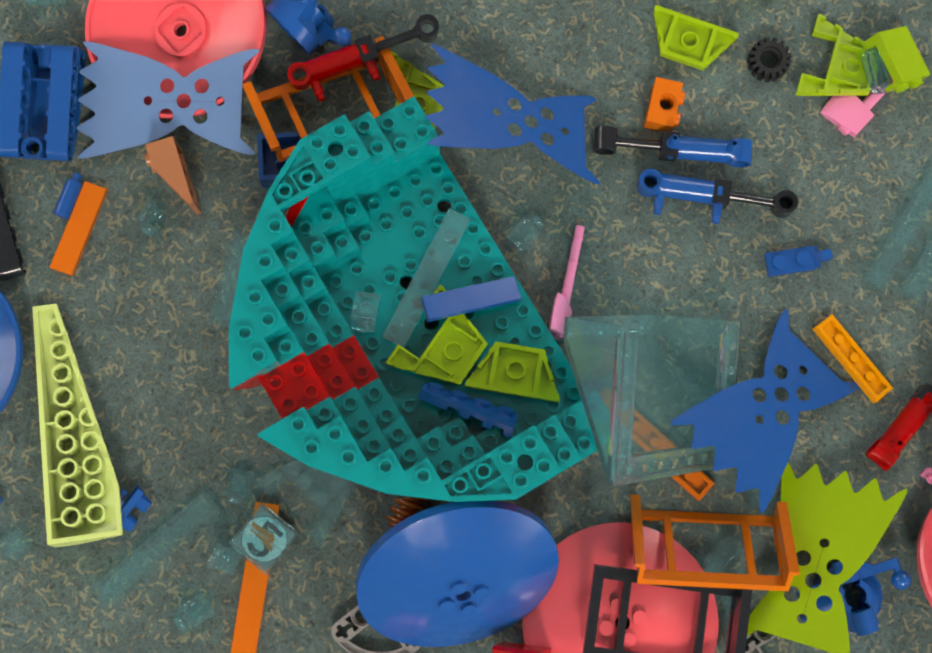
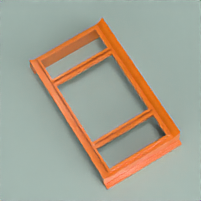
(388, 65)
(782, 536)

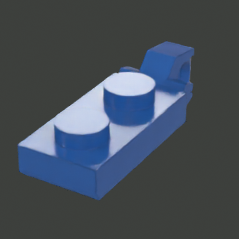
(795, 260)

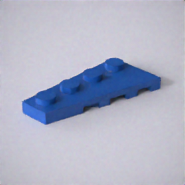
(470, 408)

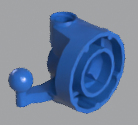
(307, 23)
(864, 618)

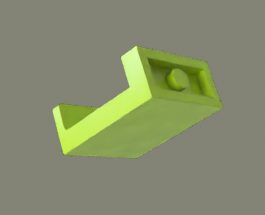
(900, 58)

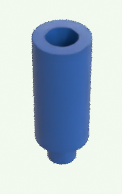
(68, 196)

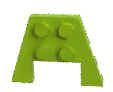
(845, 70)
(419, 85)
(449, 354)

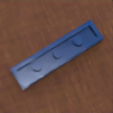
(470, 298)

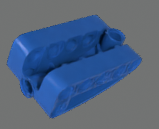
(40, 100)

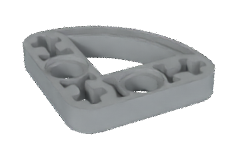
(351, 647)

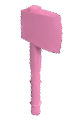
(850, 112)
(561, 302)

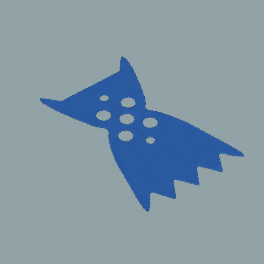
(470, 123)
(765, 448)

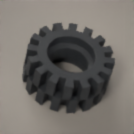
(776, 49)

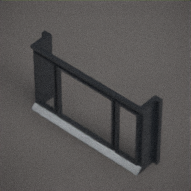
(737, 620)

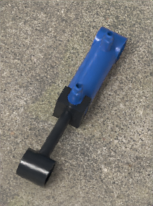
(672, 146)
(715, 193)

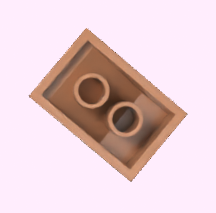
(169, 163)

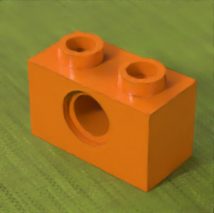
(671, 93)

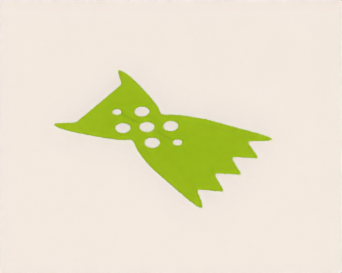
(853, 528)

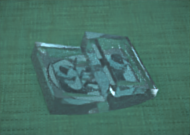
(263, 538)

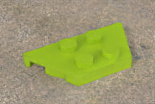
(690, 39)
(515, 372)

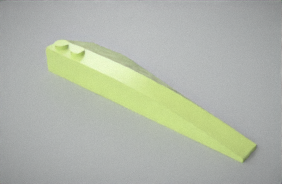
(76, 467)

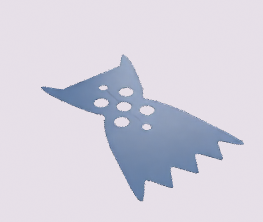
(127, 122)

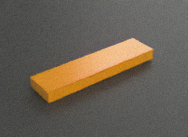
(852, 358)

